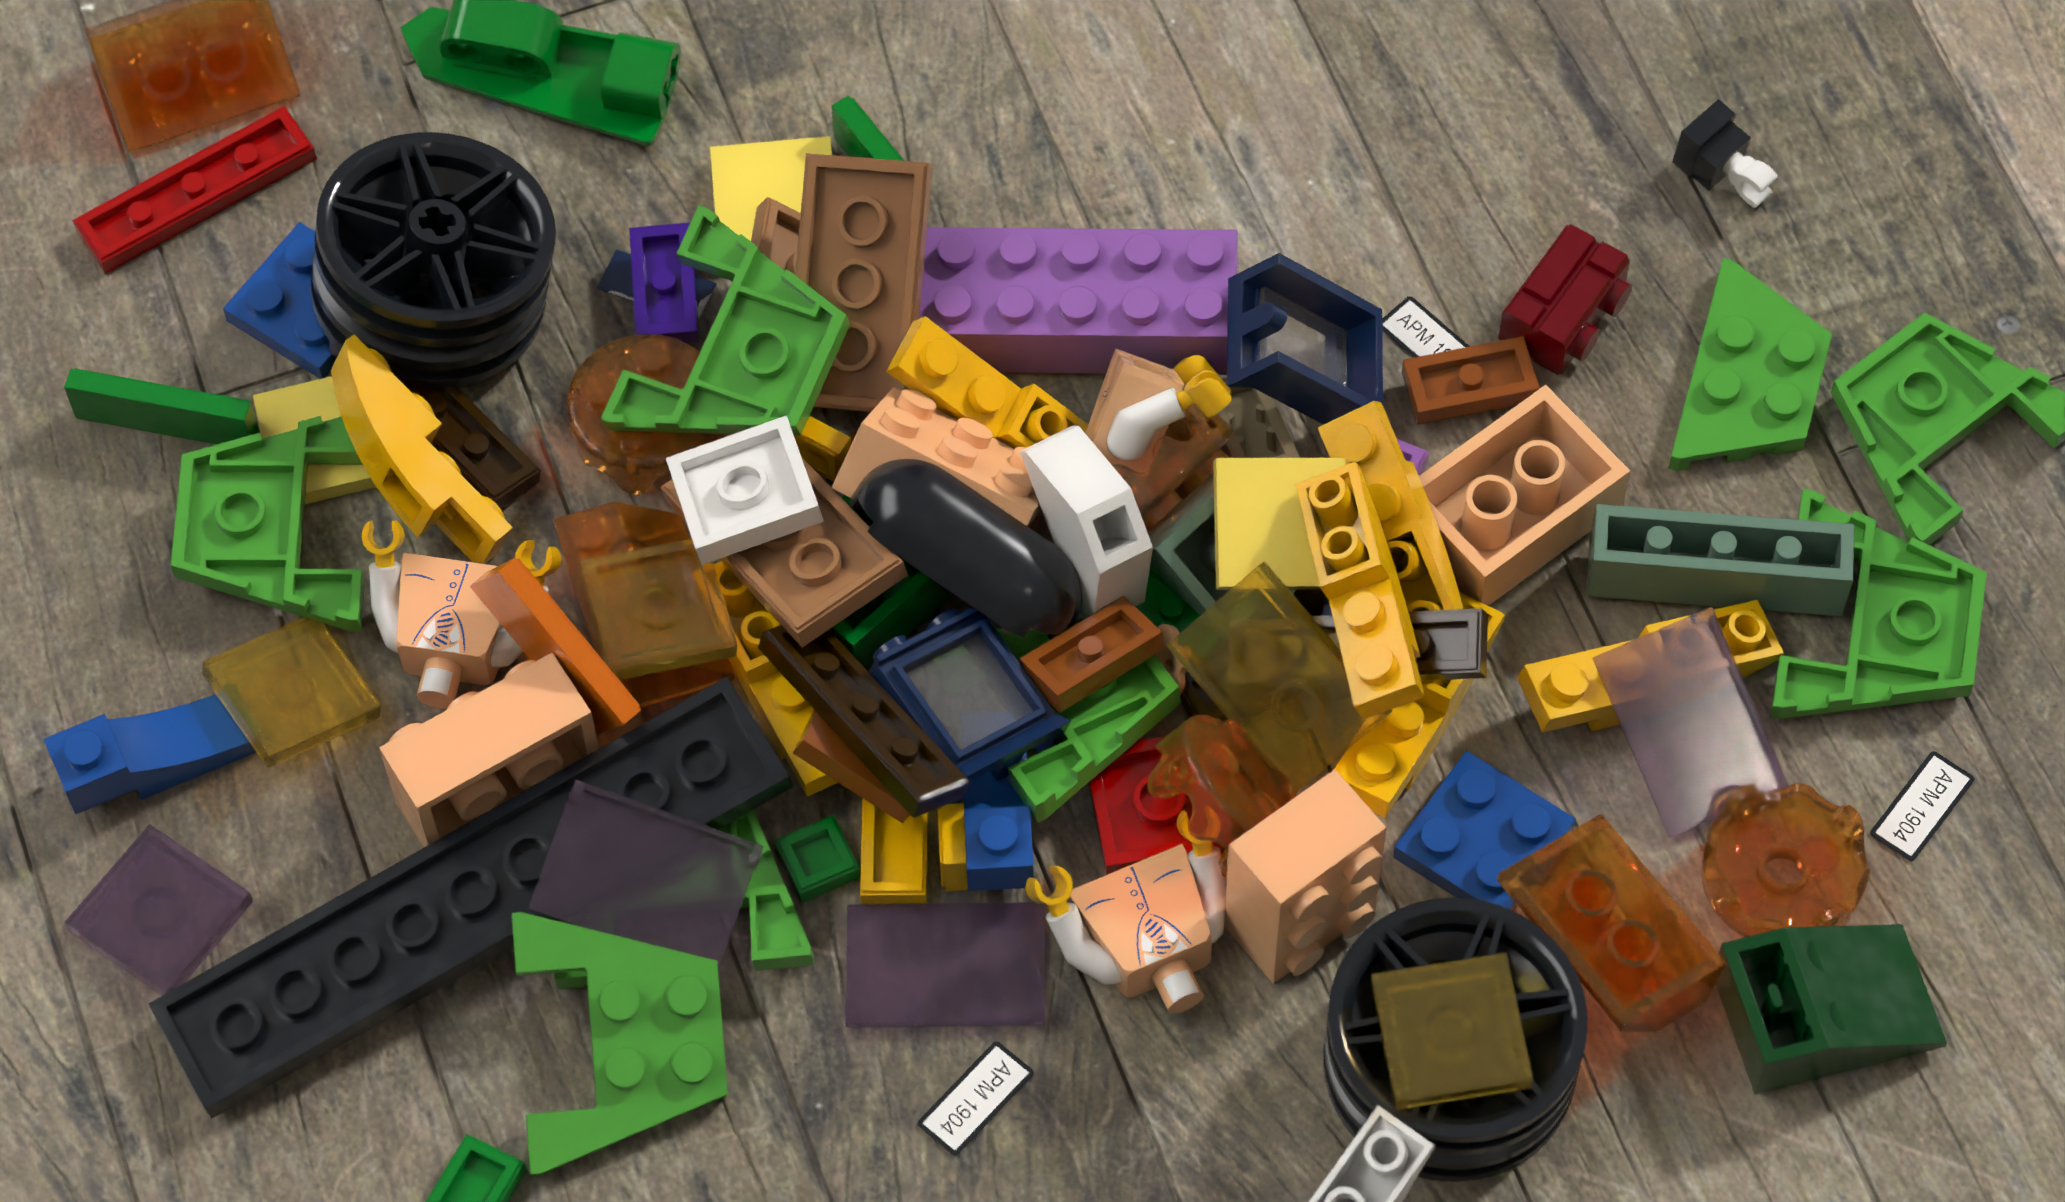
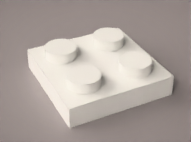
(744, 490)

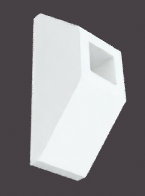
(1091, 518)

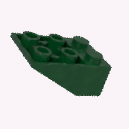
(1824, 1002)

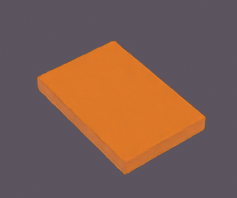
(543, 629)

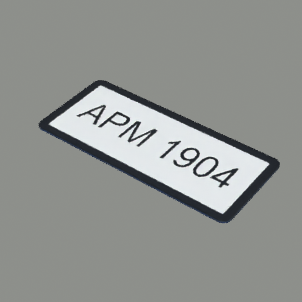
(1419, 330)
(1922, 806)
(975, 1098)

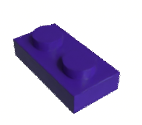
(662, 285)

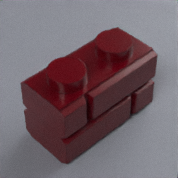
(1567, 299)

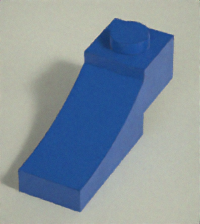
(144, 751)
(997, 835)

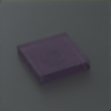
(159, 911)

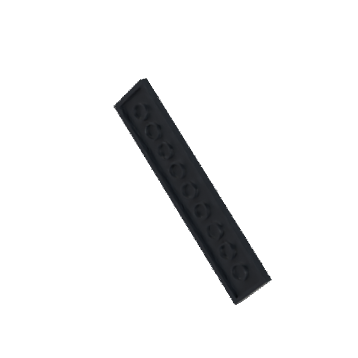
(444, 905)

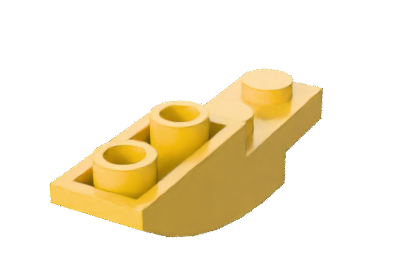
(972, 389)
(394, 441)
(1400, 506)
(1362, 590)
(1571, 692)
(774, 699)
(1401, 744)

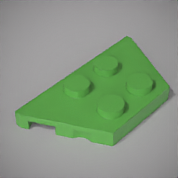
(1751, 375)

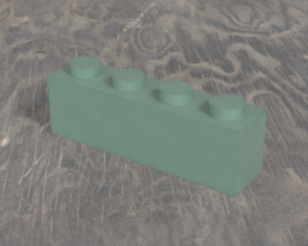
(1720, 559)

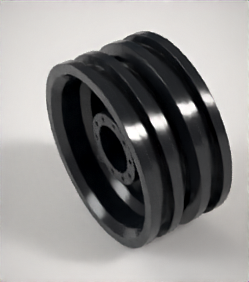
(437, 225)
(1553, 1018)

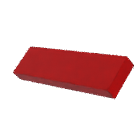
(194, 189)

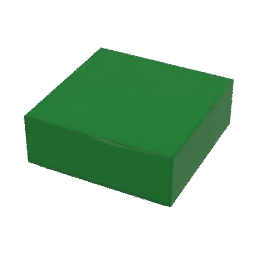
(817, 859)

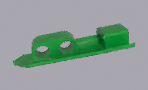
(552, 69)

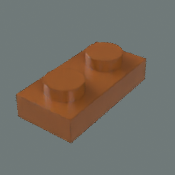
(1469, 380)
(1092, 653)

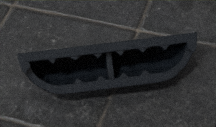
(970, 547)

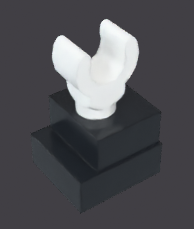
(1717, 148)

